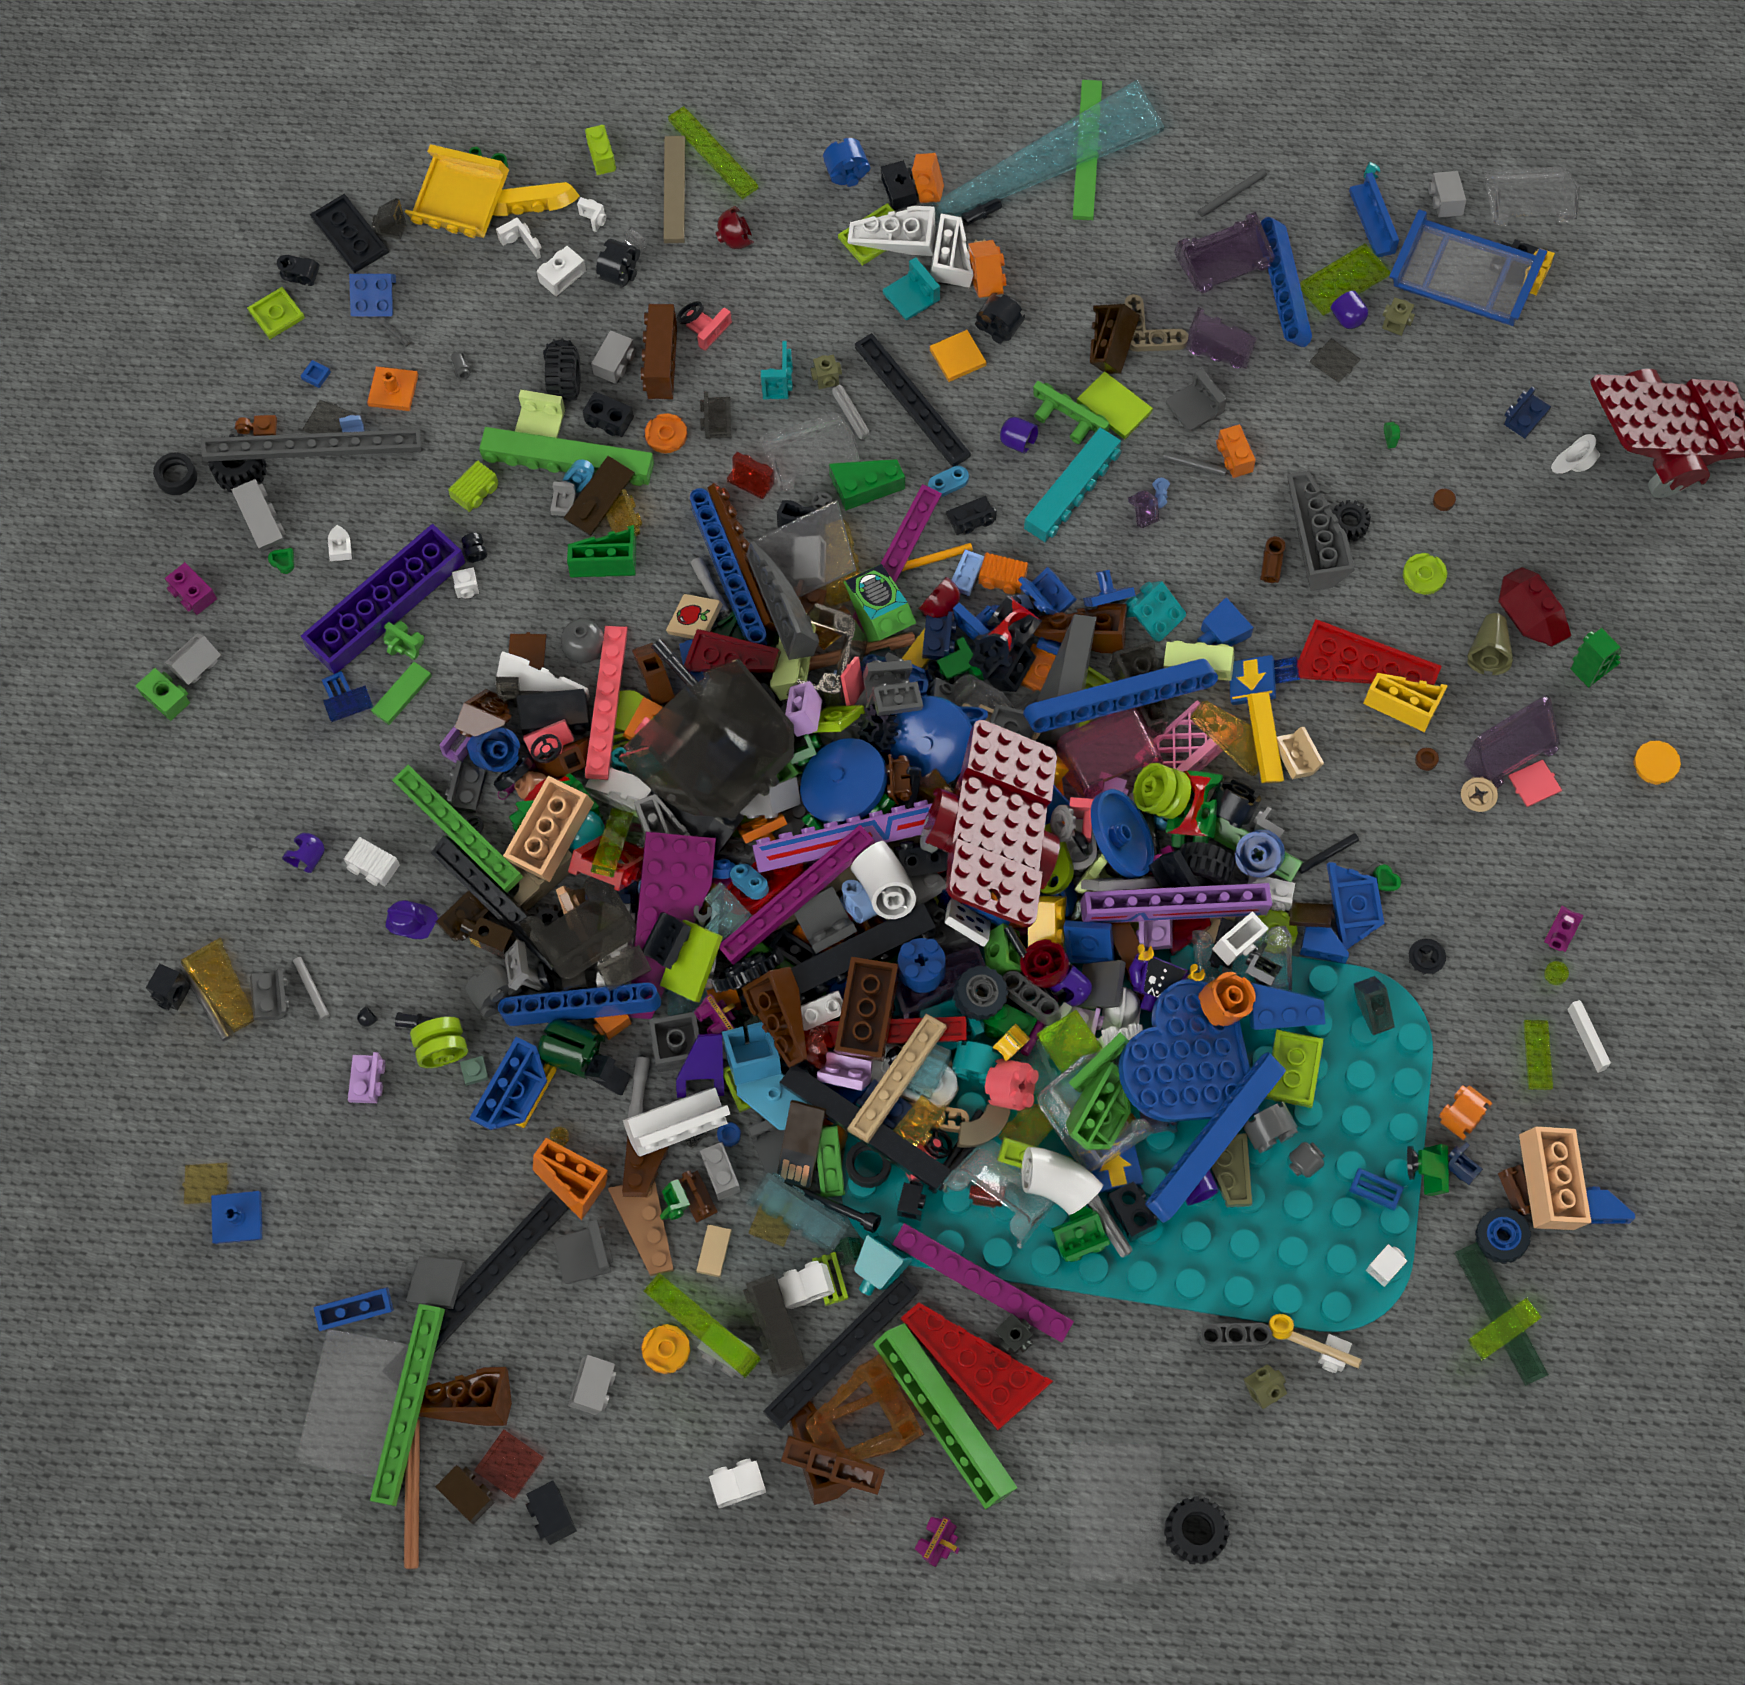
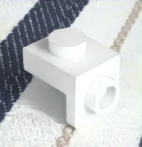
(592, 210)

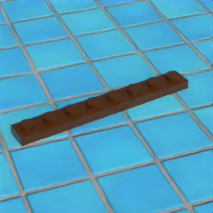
(740, 548)

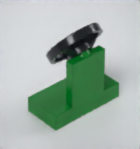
(954, 664)
(1433, 1164)

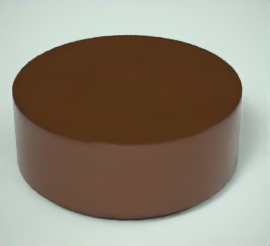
(1444, 499)
(1427, 759)

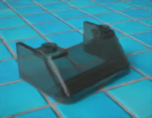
(854, 645)

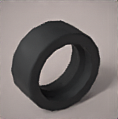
(179, 487)
(865, 1182)

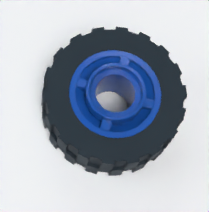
(1513, 1225)

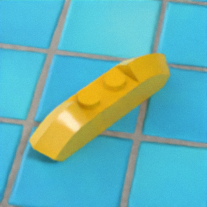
(535, 199)

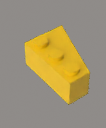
(1405, 700)
(1049, 920)

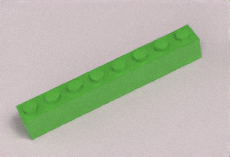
(559, 454)
(945, 1416)

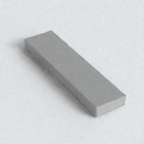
(1118, 883)

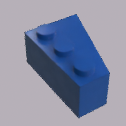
(1284, 1008)

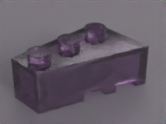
(1220, 342)

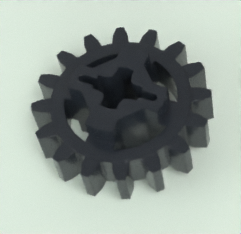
(878, 730)

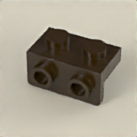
(465, 907)

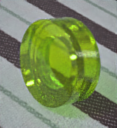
(1556, 973)

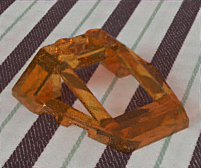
(891, 1399)

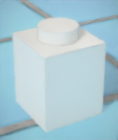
(1387, 1264)

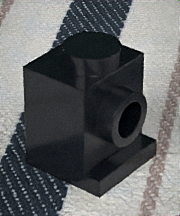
(911, 1201)

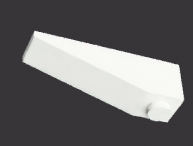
(901, 232)
(532, 678)

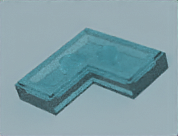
(729, 909)

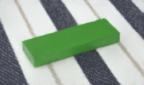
(401, 693)
(1105, 1056)
(830, 1163)

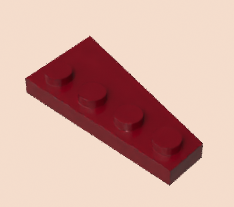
(714, 649)

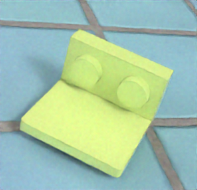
(540, 413)

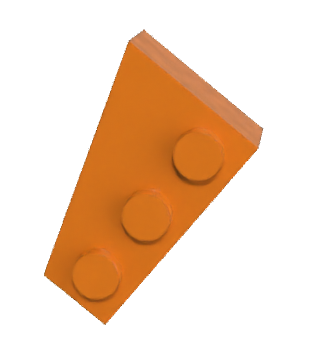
(569, 1176)

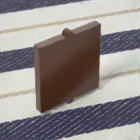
(529, 647)

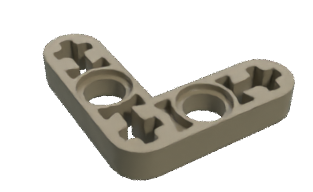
(1141, 332)

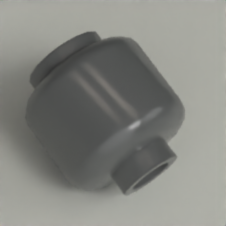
(1306, 1159)

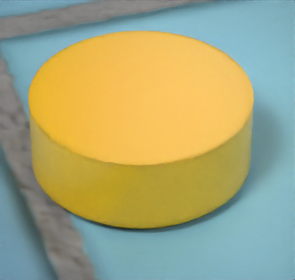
(1281, 1326)

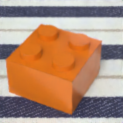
(986, 266)

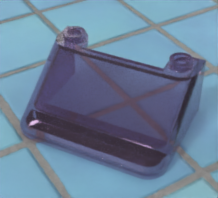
(1514, 742)

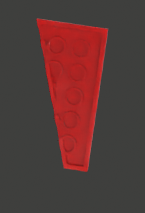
(1348, 657)
(983, 1372)

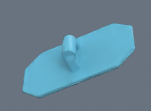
(768, 1099)

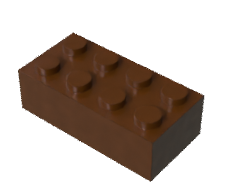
(659, 351)
(867, 1009)

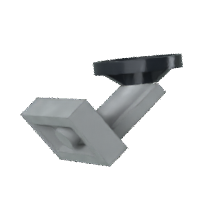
(519, 972)

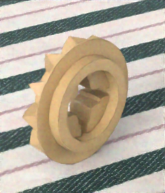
(1475, 802)

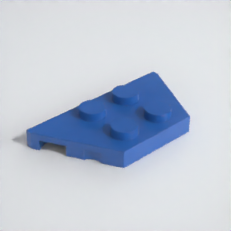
(1355, 903)

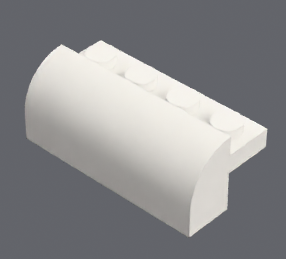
(676, 1121)

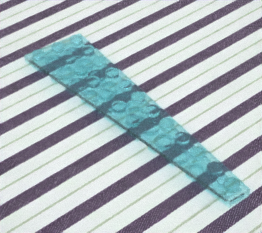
(1098, 131)

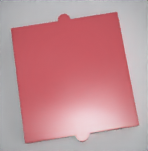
(852, 682)
(1534, 783)

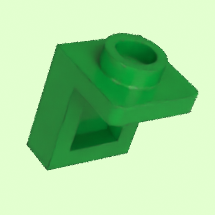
(676, 1200)

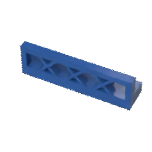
(1375, 217)

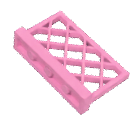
(1202, 754)

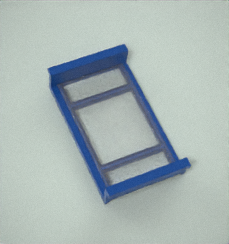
(1465, 270)

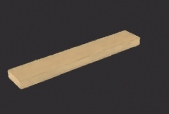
(897, 1078)

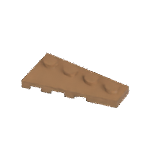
(645, 1228)

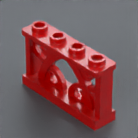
(625, 873)

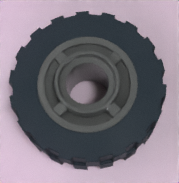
(970, 1003)

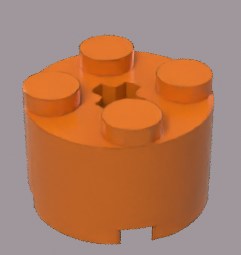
(1227, 999)
(1465, 1111)

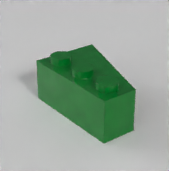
(866, 481)
(604, 556)
(1596, 657)

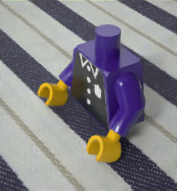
(1152, 976)

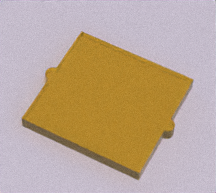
(204, 1181)

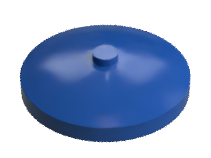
(933, 737)
(843, 781)
(1122, 833)

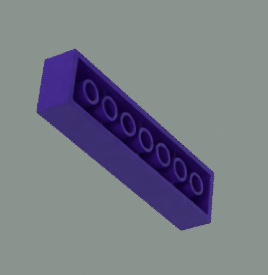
(383, 599)

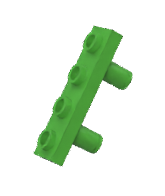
(1064, 403)

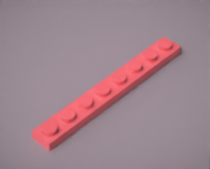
(606, 703)

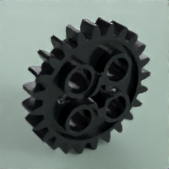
(747, 970)

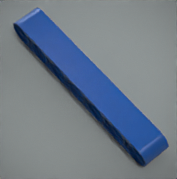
(1286, 285)
(570, 999)

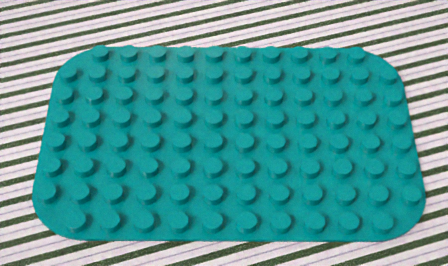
(1301, 1240)

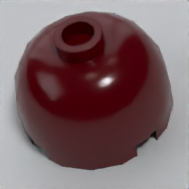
(731, 229)
(941, 600)
(1045, 964)

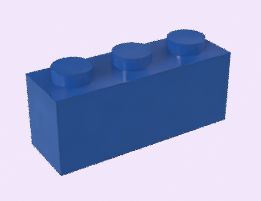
(353, 1309)

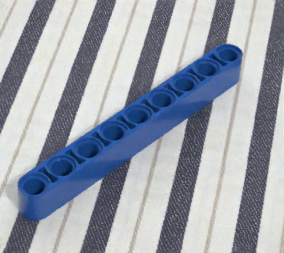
(725, 562)
(1120, 695)
(1215, 1137)

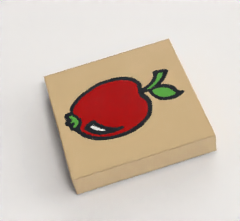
(693, 614)

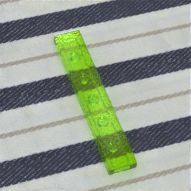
(713, 152)
(612, 842)
(702, 1325)

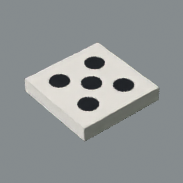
(967, 922)

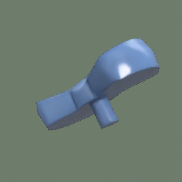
(1161, 486)

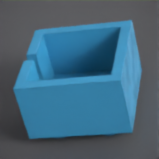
(751, 1060)

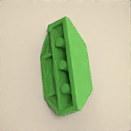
(1100, 1111)

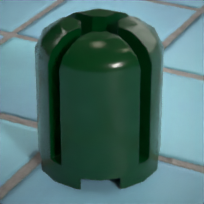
(569, 1046)

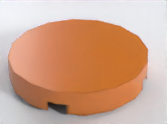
(666, 439)

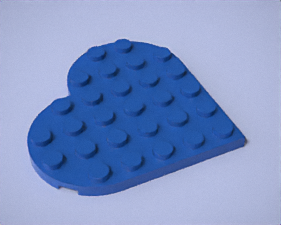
(1183, 1062)

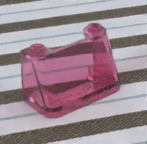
(1106, 751)

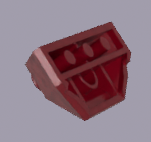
(1533, 607)

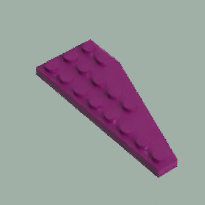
(672, 881)

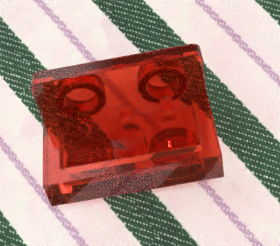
(751, 475)

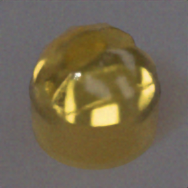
(559, 1133)

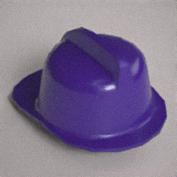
(410, 919)

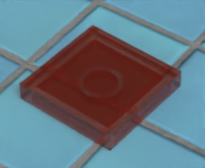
(509, 1464)

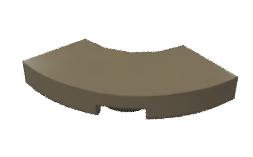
(983, 1129)

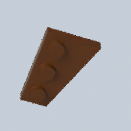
(641, 1171)

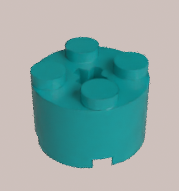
(974, 1061)

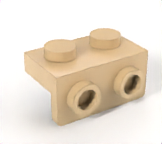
(1299, 754)

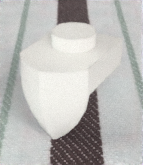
(339, 544)

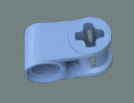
(856, 901)

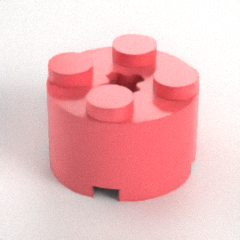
(1011, 1084)

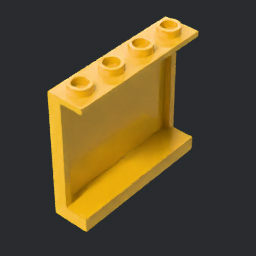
(459, 192)

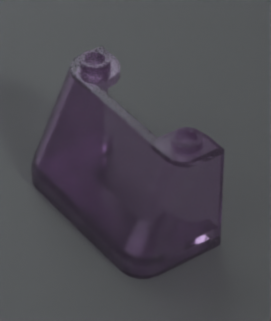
(1225, 254)

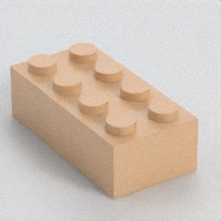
(548, 828)
(1554, 1178)

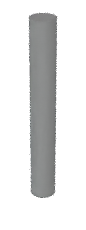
(311, 988)

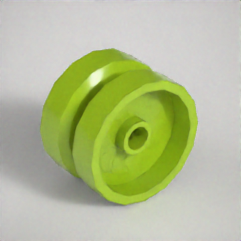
(1162, 790)
(438, 1042)

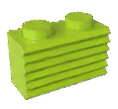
(600, 149)
(473, 486)

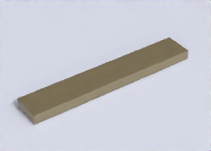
(674, 189)

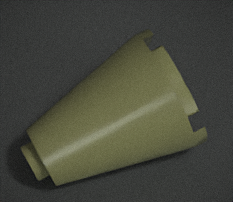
(1491, 646)

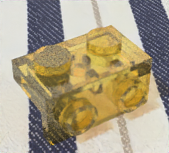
(622, 514)
(920, 1121)
(1028, 1126)

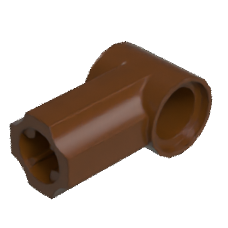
(1272, 560)

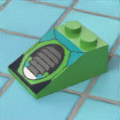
(878, 603)

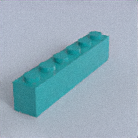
(1072, 485)

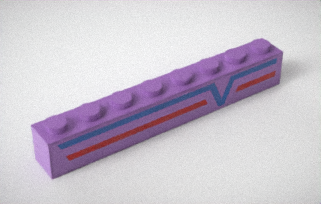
(814, 844)
(1176, 903)

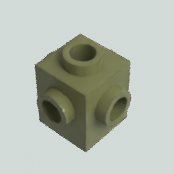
(1398, 316)
(826, 371)
(1266, 1386)

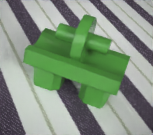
(400, 642)

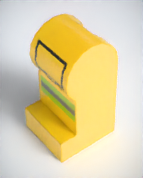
(1011, 1042)

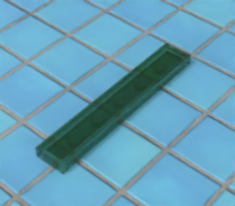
(1496, 1304)

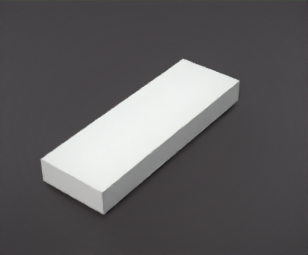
(1589, 1036)

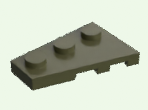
(1233, 1173)

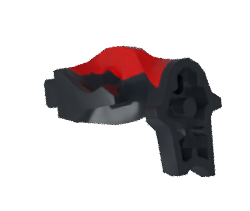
(1012, 628)

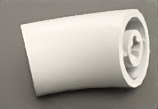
(884, 881)
(1058, 1179)

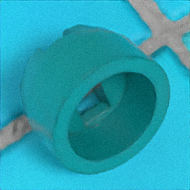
(1372, 167)

